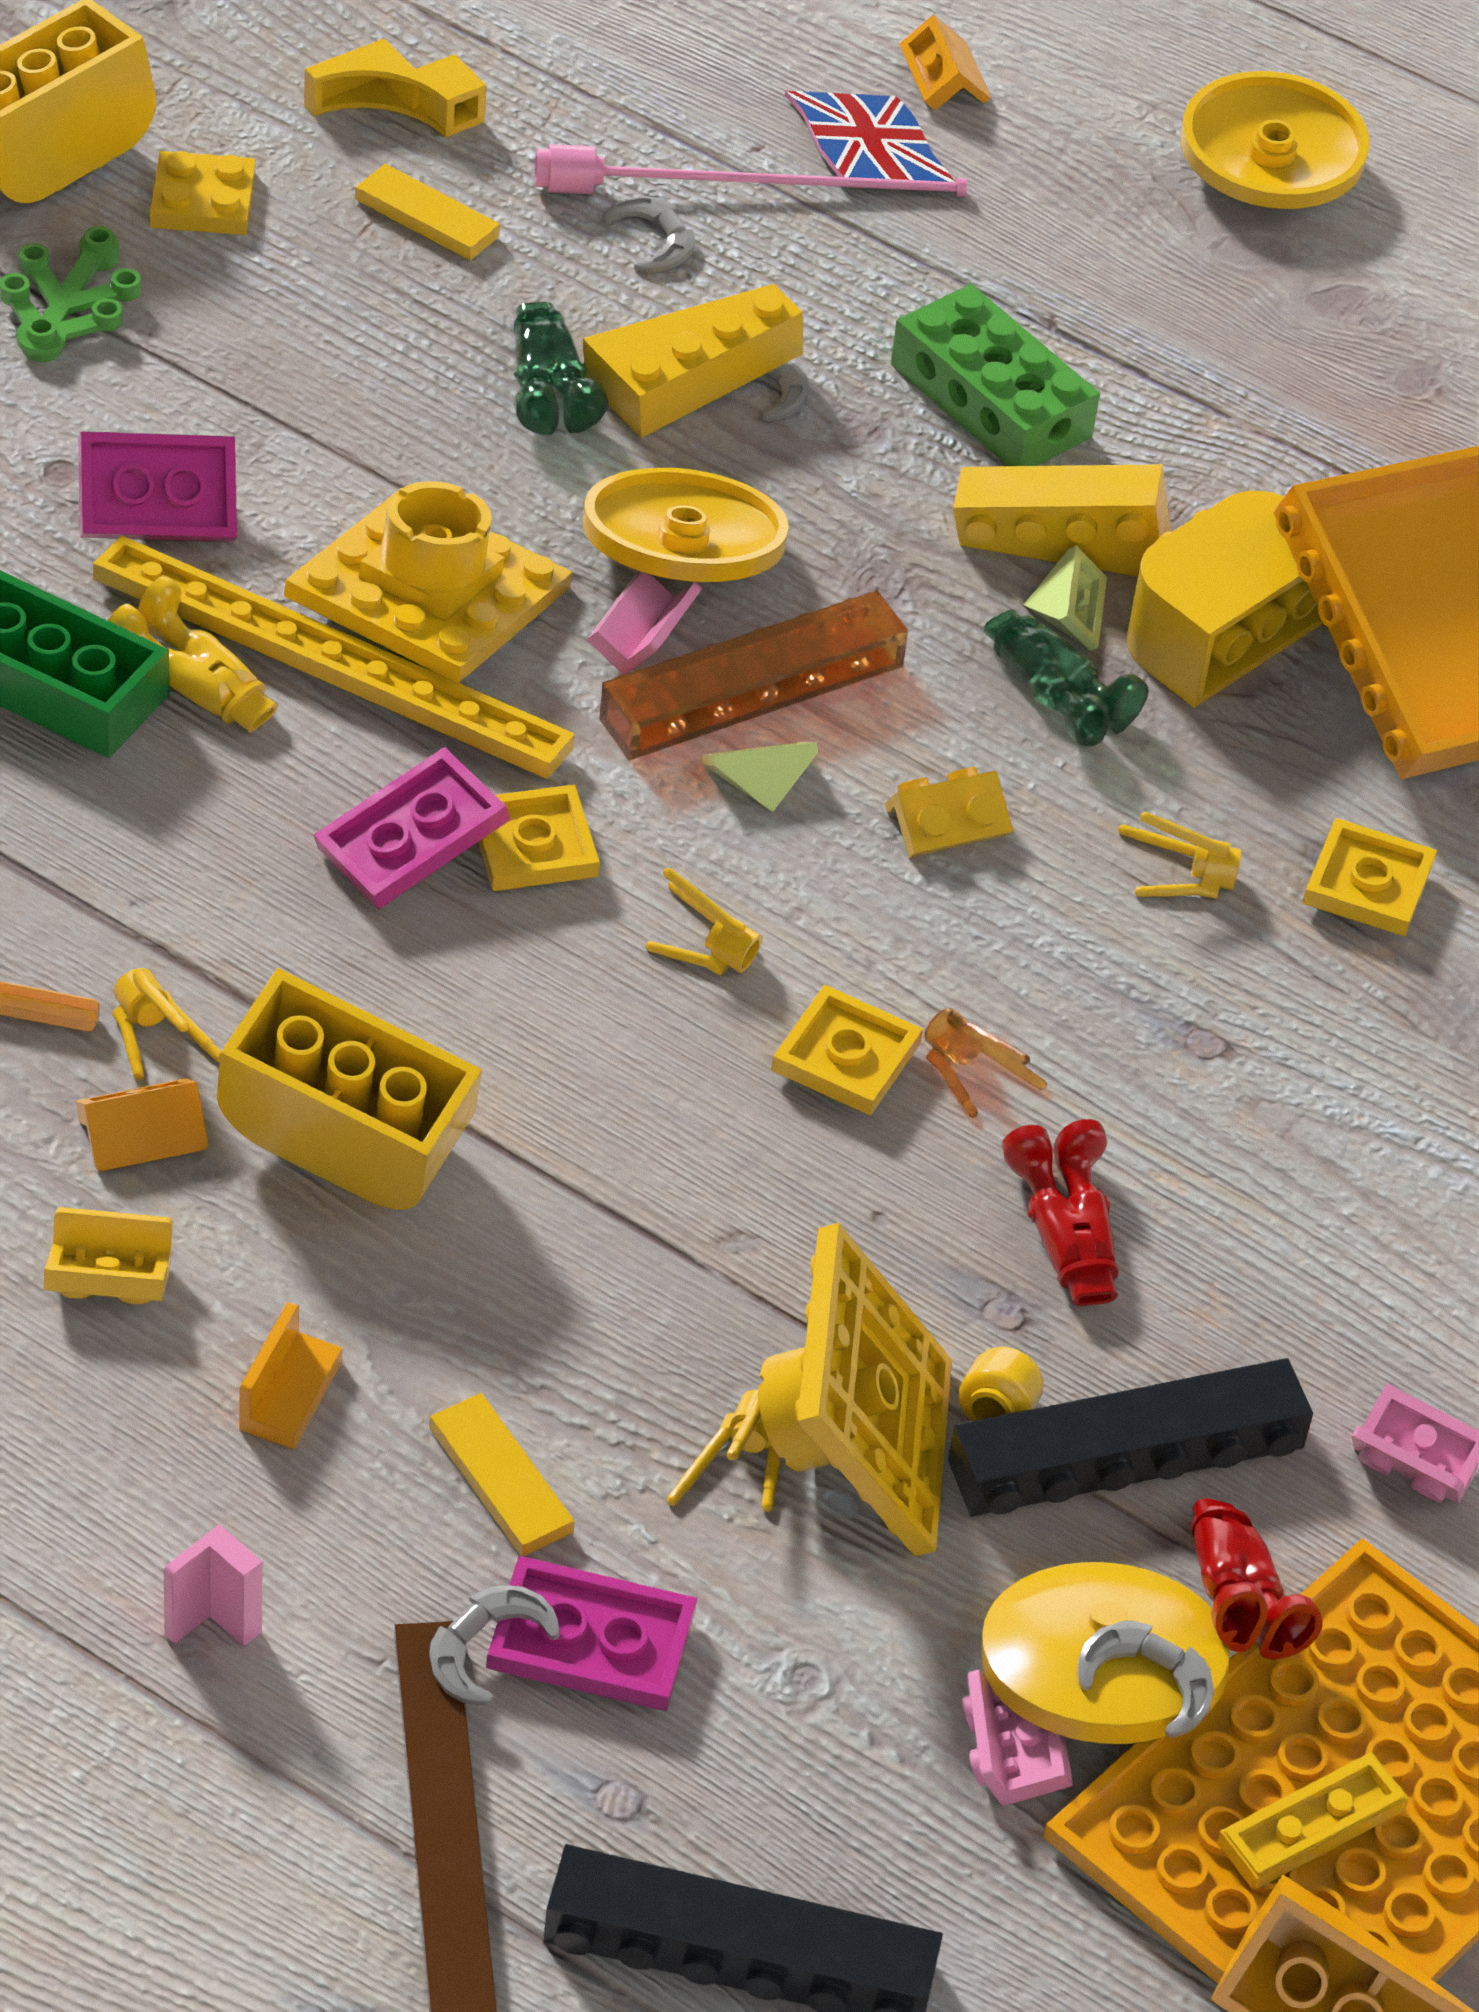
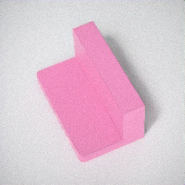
(640, 621)
(215, 1581)

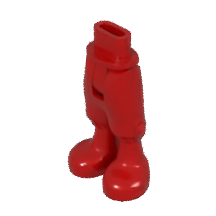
(1073, 1228)
(1247, 1587)

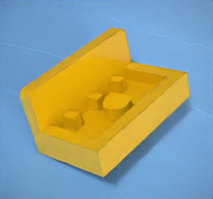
(951, 812)
(109, 1255)

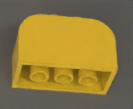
(70, 99)
(1218, 598)
(344, 1092)

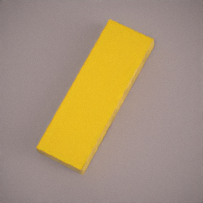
(427, 211)
(501, 1474)
(1312, 1821)

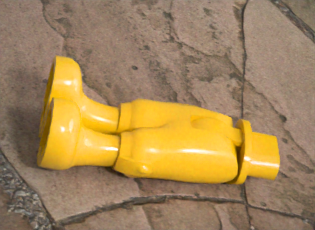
(201, 665)

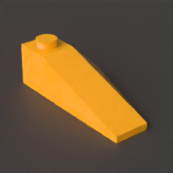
(1318, 1960)

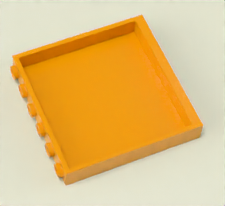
(1399, 591)

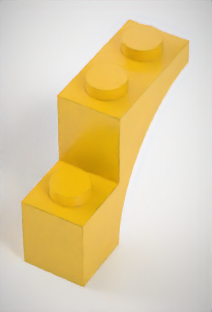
(379, 77)

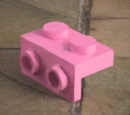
(1419, 1444)
(1012, 1753)

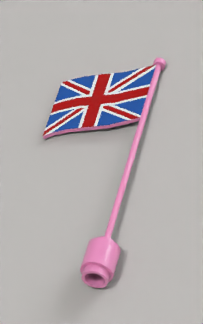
(861, 137)

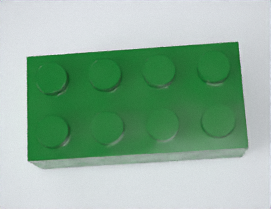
(75, 669)

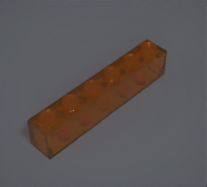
(752, 674)

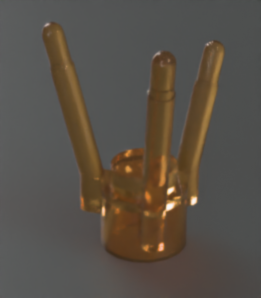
(960, 1041)

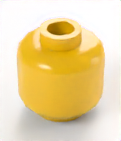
(1000, 1384)

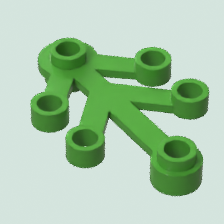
(46, 335)

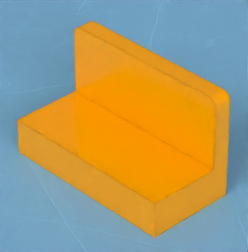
(942, 63)
(144, 1124)
(286, 1381)

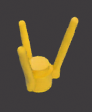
(1212, 862)
(729, 939)
(147, 1003)
(748, 1435)

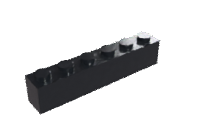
(1129, 1437)
(738, 1936)

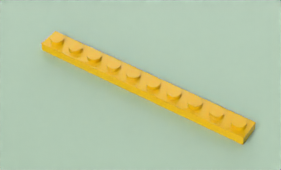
(341, 659)

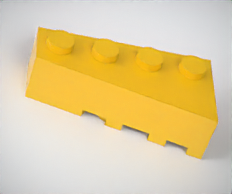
(693, 355)
(1046, 510)

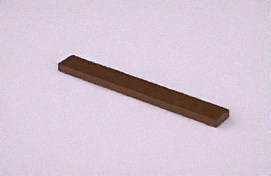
(443, 1831)

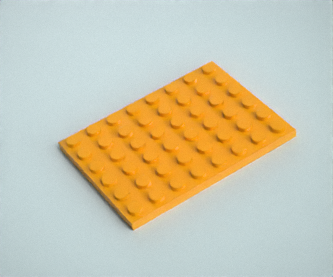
(1381, 1678)

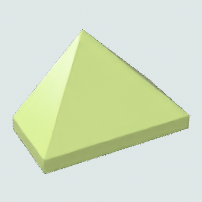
(1072, 598)
(763, 771)

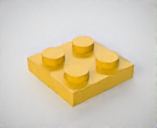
(203, 192)
(541, 842)
(1370, 877)
(847, 1049)

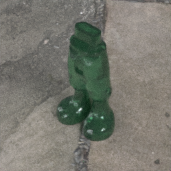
(547, 358)
(1058, 672)

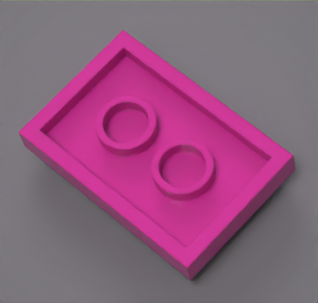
(157, 486)
(411, 827)
(612, 1639)

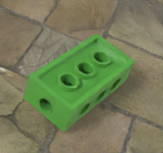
(994, 378)

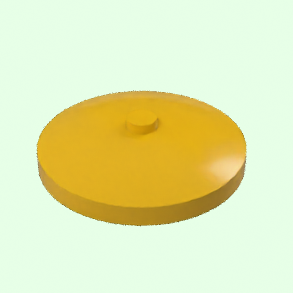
(1274, 139)
(685, 524)
(1041, 1628)

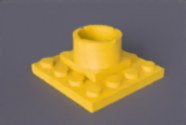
(430, 580)
(863, 1393)

